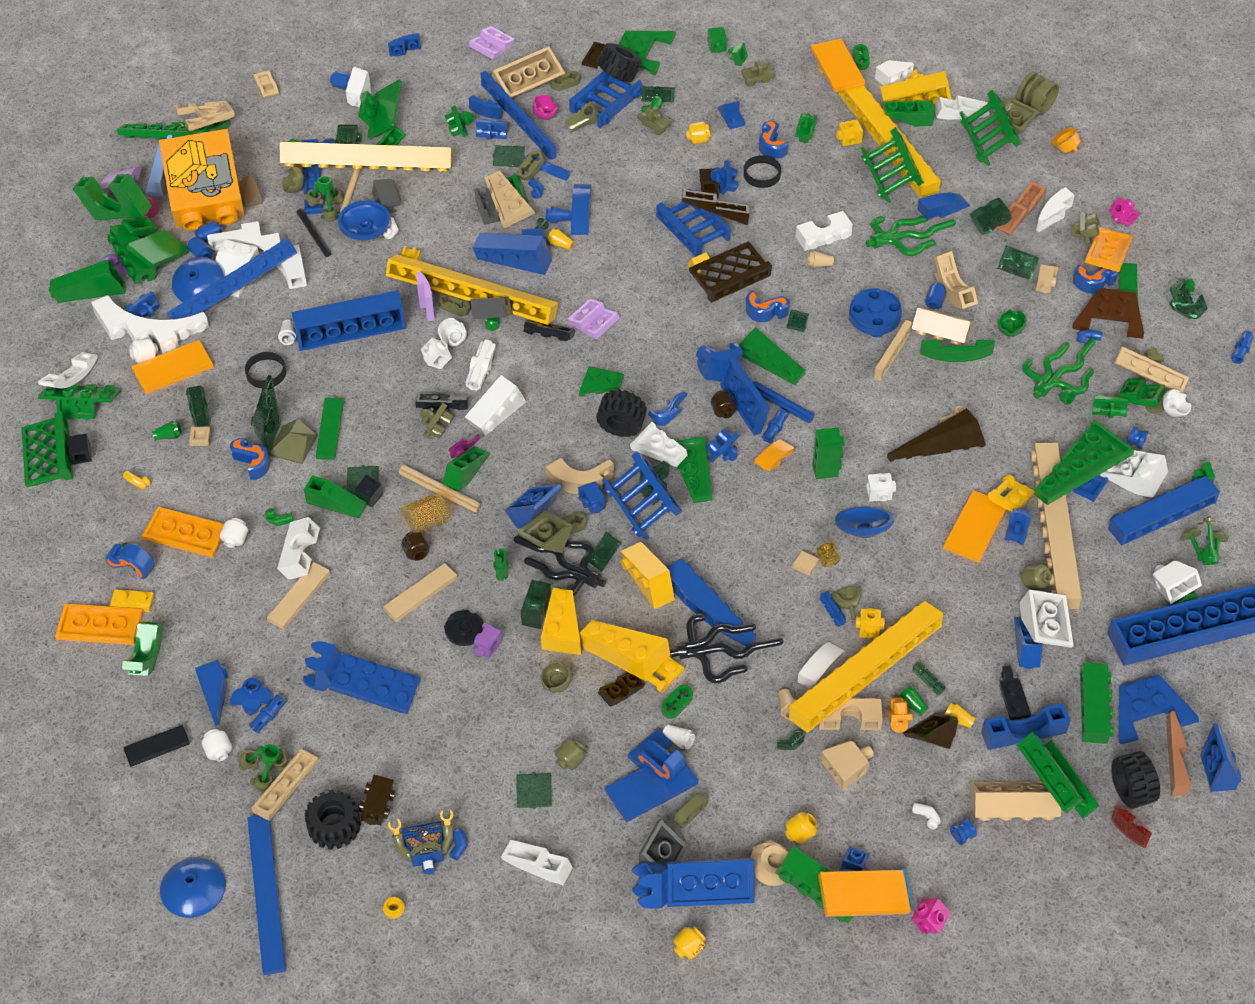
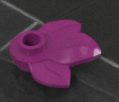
(461, 446)

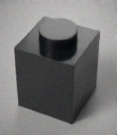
(79, 449)
(369, 490)

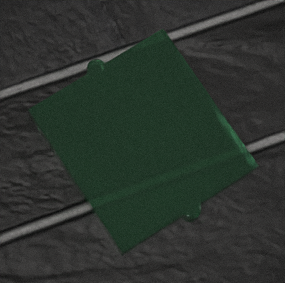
(508, 156)
(356, 474)
(534, 790)

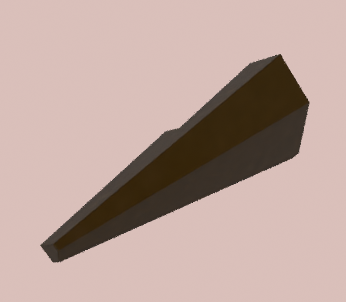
(955, 433)

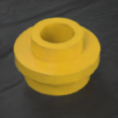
(393, 901)

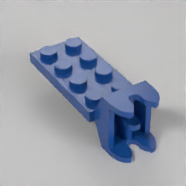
(726, 368)
(360, 678)
(695, 883)

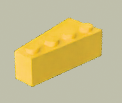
(918, 89)
(625, 648)

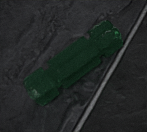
(928, 678)

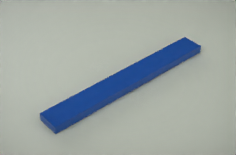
(518, 115)
(234, 281)
(266, 896)

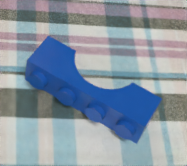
(1046, 723)

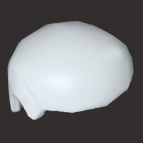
(452, 332)
(1175, 403)

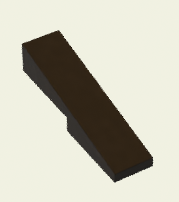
(709, 202)

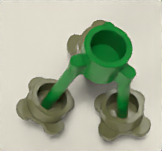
(333, 196)
(270, 756)

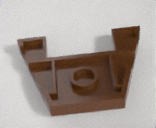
(1113, 306)

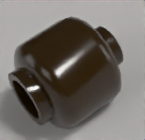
(723, 403)
(415, 546)

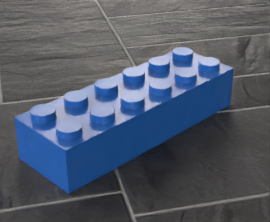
(348, 320)

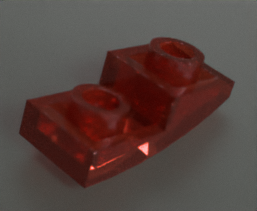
(1124, 822)

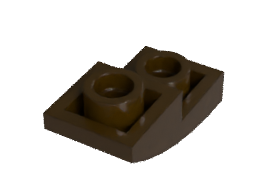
(621, 689)

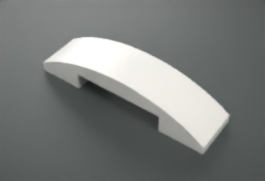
(80, 368)

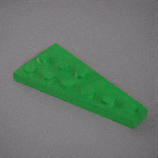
(159, 131)
(1084, 460)

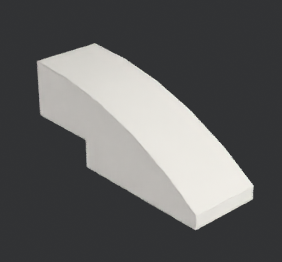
(950, 109)
(1055, 208)
(820, 665)
(537, 861)

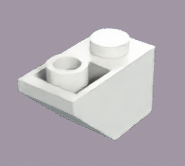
(893, 72)

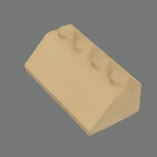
(528, 72)
(1011, 800)

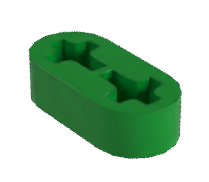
(864, 56)
(680, 704)

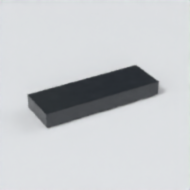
(156, 745)

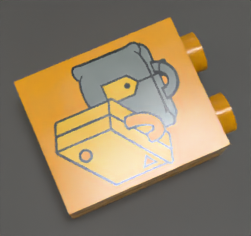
(201, 179)

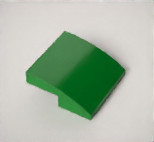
(1142, 394)

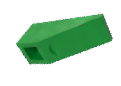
(911, 112)
(330, 496)

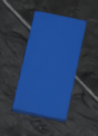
(646, 790)

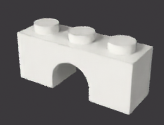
(812, 236)
(293, 560)

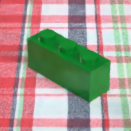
(827, 453)

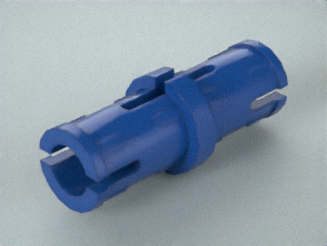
(1242, 347)
(774, 426)
(267, 713)

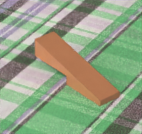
(1023, 206)
(1179, 778)

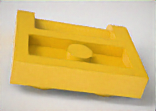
(1015, 499)
(670, 671)

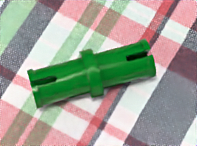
(501, 564)

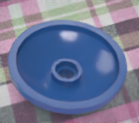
(364, 220)
(206, 272)
(864, 521)
(192, 898)

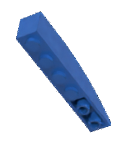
(701, 599)

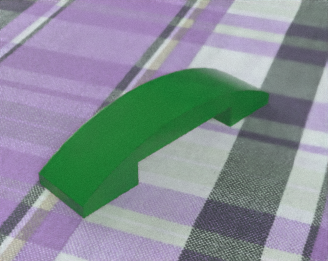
(933, 350)

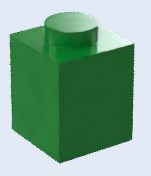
(717, 40)

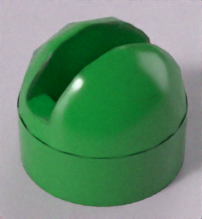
(492, 324)
(1067, 396)

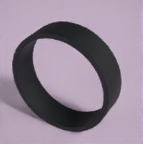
(762, 183)
(265, 356)

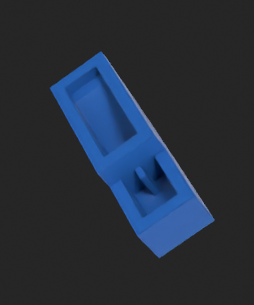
(941, 205)

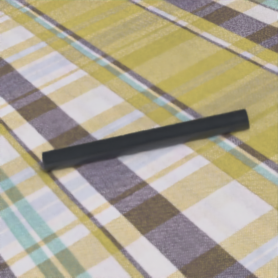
(313, 232)

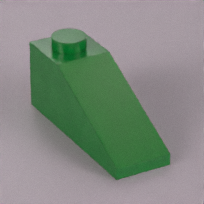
(464, 467)

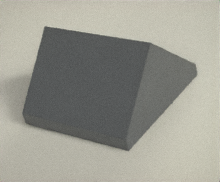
(662, 845)

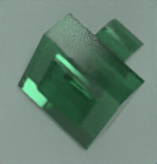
(797, 320)

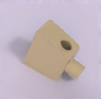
(846, 762)

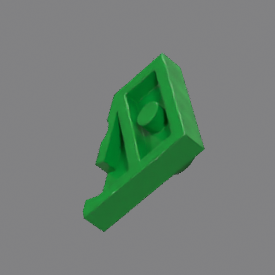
(600, 381)

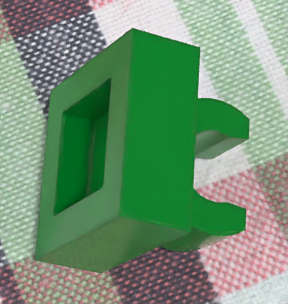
(738, 53)
(1205, 470)

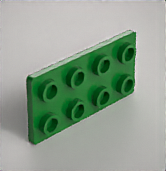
(380, 110)
(80, 400)

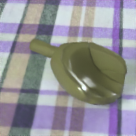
(848, 598)

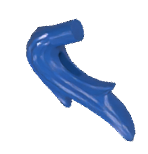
(665, 416)

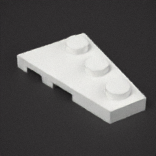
(657, 445)

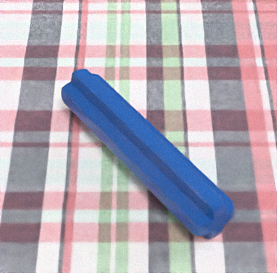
(554, 170)

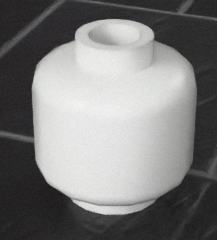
(143, 350)
(234, 532)
(216, 745)

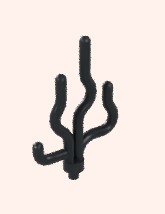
(579, 573)
(696, 648)

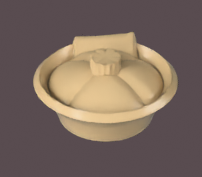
(767, 859)

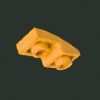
(773, 454)

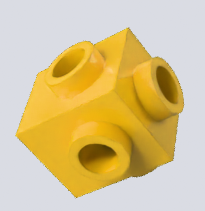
(849, 133)
(869, 623)

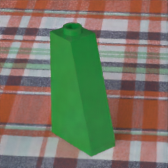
(88, 283)

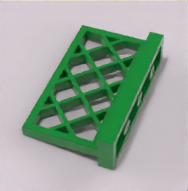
(60, 435)

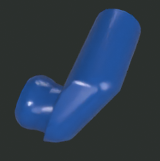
(537, 188)
(1083, 335)
(461, 844)

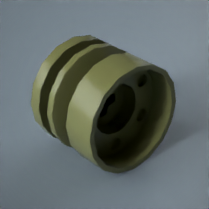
(1037, 92)

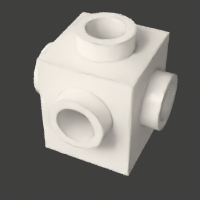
(436, 353)
(880, 487)

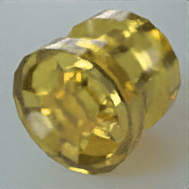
(828, 555)

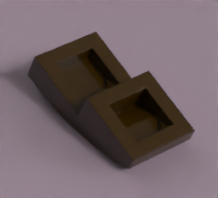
(706, 183)

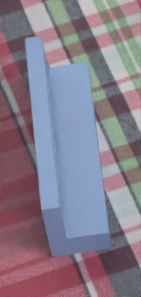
(157, 180)

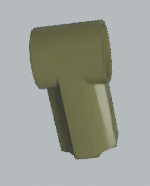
(582, 118)

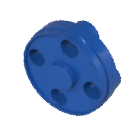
(875, 312)

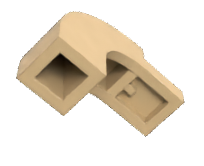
(957, 291)
(572, 479)

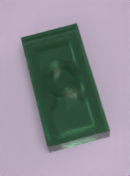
(666, 93)
(603, 551)

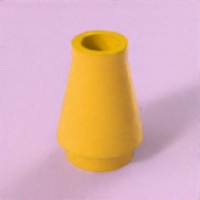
(559, 239)
(963, 716)

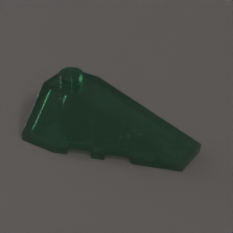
(267, 417)

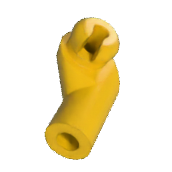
(135, 480)

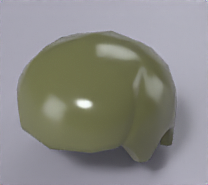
(294, 181)
(556, 677)

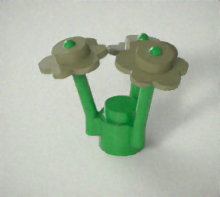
(1210, 554)

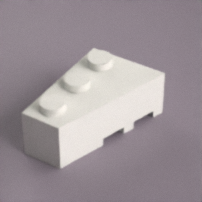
(495, 406)

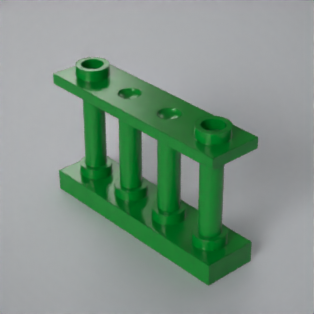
(1005, 125)
(907, 164)
(1058, 775)

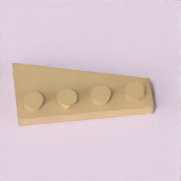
(507, 200)

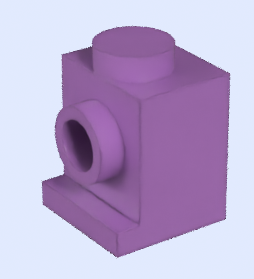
(487, 641)

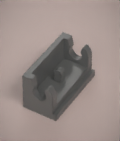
(385, 194)
(486, 206)
(490, 307)

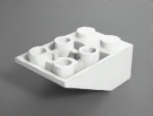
(1139, 473)

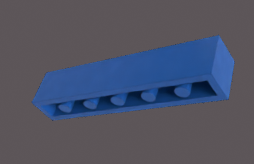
(1163, 510)

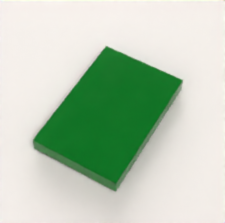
(157, 249)

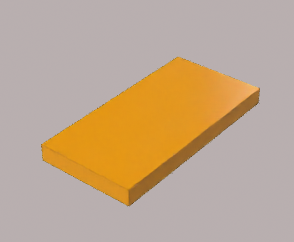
(837, 65)
(1109, 249)
(172, 367)
(975, 527)
(184, 532)
(98, 624)
(864, 893)

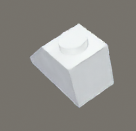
(357, 84)

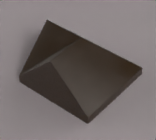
(935, 730)

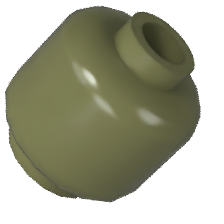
(1036, 576)
(570, 754)

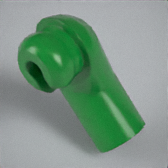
(657, 102)
(276, 519)

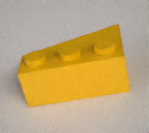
(560, 625)

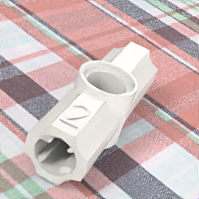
(480, 365)

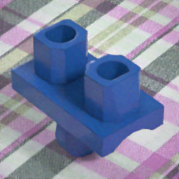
(491, 129)
(725, 178)
(144, 305)
(726, 440)
(1018, 525)

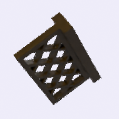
(738, 280)

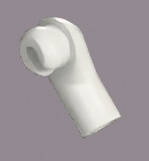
(392, 230)
(929, 812)

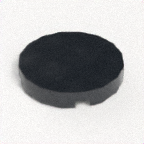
(458, 628)

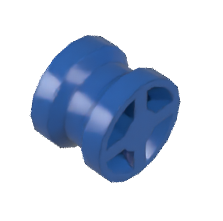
(1137, 437)
(963, 831)

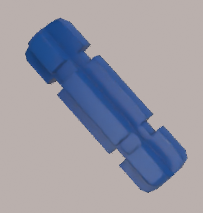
(833, 609)

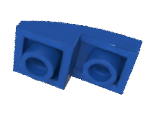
(409, 42)
(487, 109)
(854, 860)

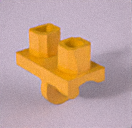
(898, 714)

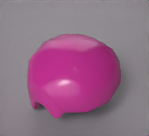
(543, 104)

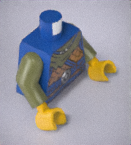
(424, 843)

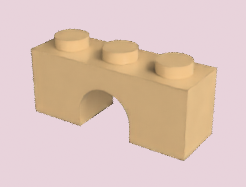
(866, 710)

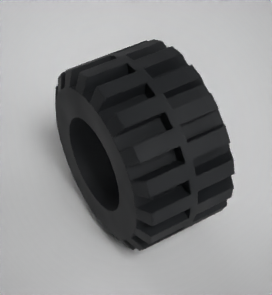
(619, 62)
(621, 413)
(1135, 779)
(336, 833)

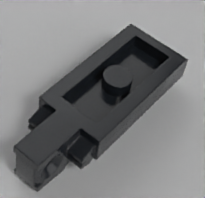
(563, 333)
(434, 400)
(1013, 695)

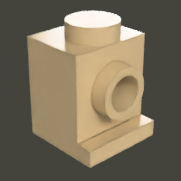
(1046, 278)

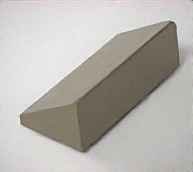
(250, 191)

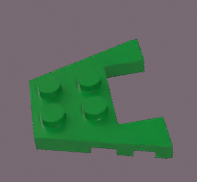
(641, 43)

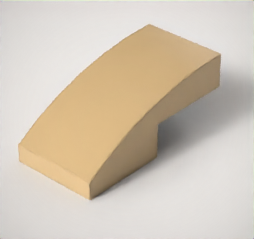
(266, 84)

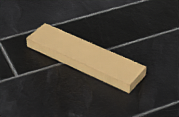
(893, 350)
(1150, 369)
(420, 592)
(298, 596)
(285, 784)

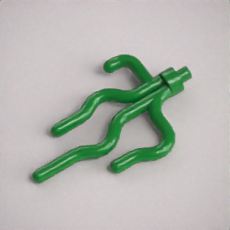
(892, 237)
(1047, 382)

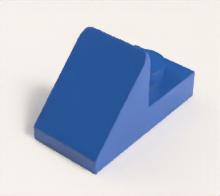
(731, 115)

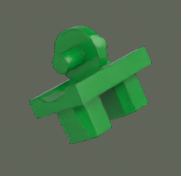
(458, 121)
(805, 127)
(1110, 406)

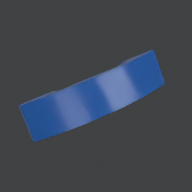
(580, 209)

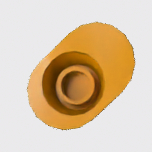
(1066, 140)

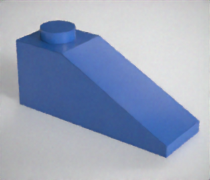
(1027, 650)
(214, 686)

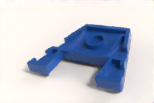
(1146, 699)

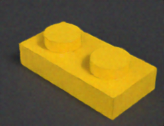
(132, 599)

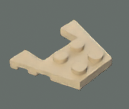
(207, 114)

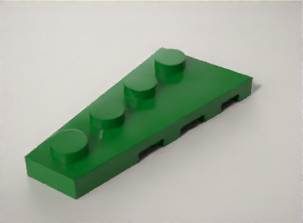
(766, 354)
(696, 469)

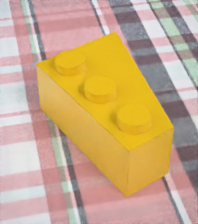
(649, 574)

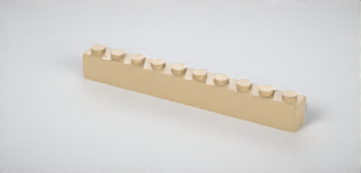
(1056, 529)

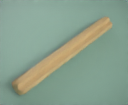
(439, 488)

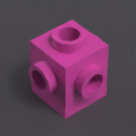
(1124, 211)
(930, 915)

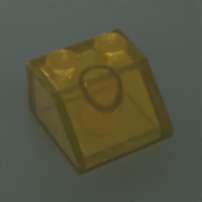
(425, 513)

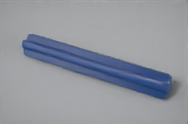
(784, 403)

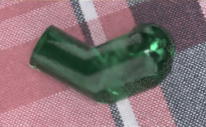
(793, 742)

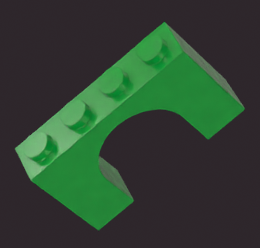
(130, 202)

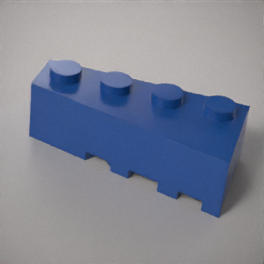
(514, 251)

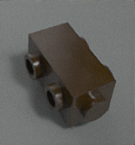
(376, 806)

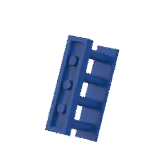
(599, 85)
(685, 234)
(659, 491)

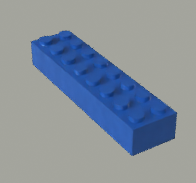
(1184, 625)

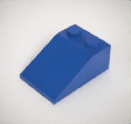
(532, 504)
(1219, 762)

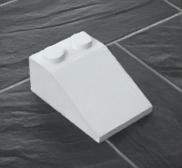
(234, 255)
(1047, 618)

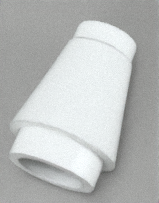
(287, 333)
(681, 737)

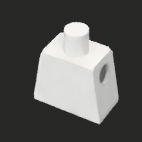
(1176, 580)

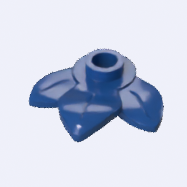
(251, 699)

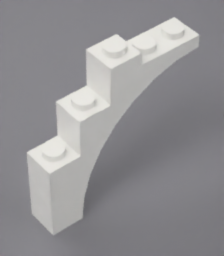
(250, 234)
(164, 332)

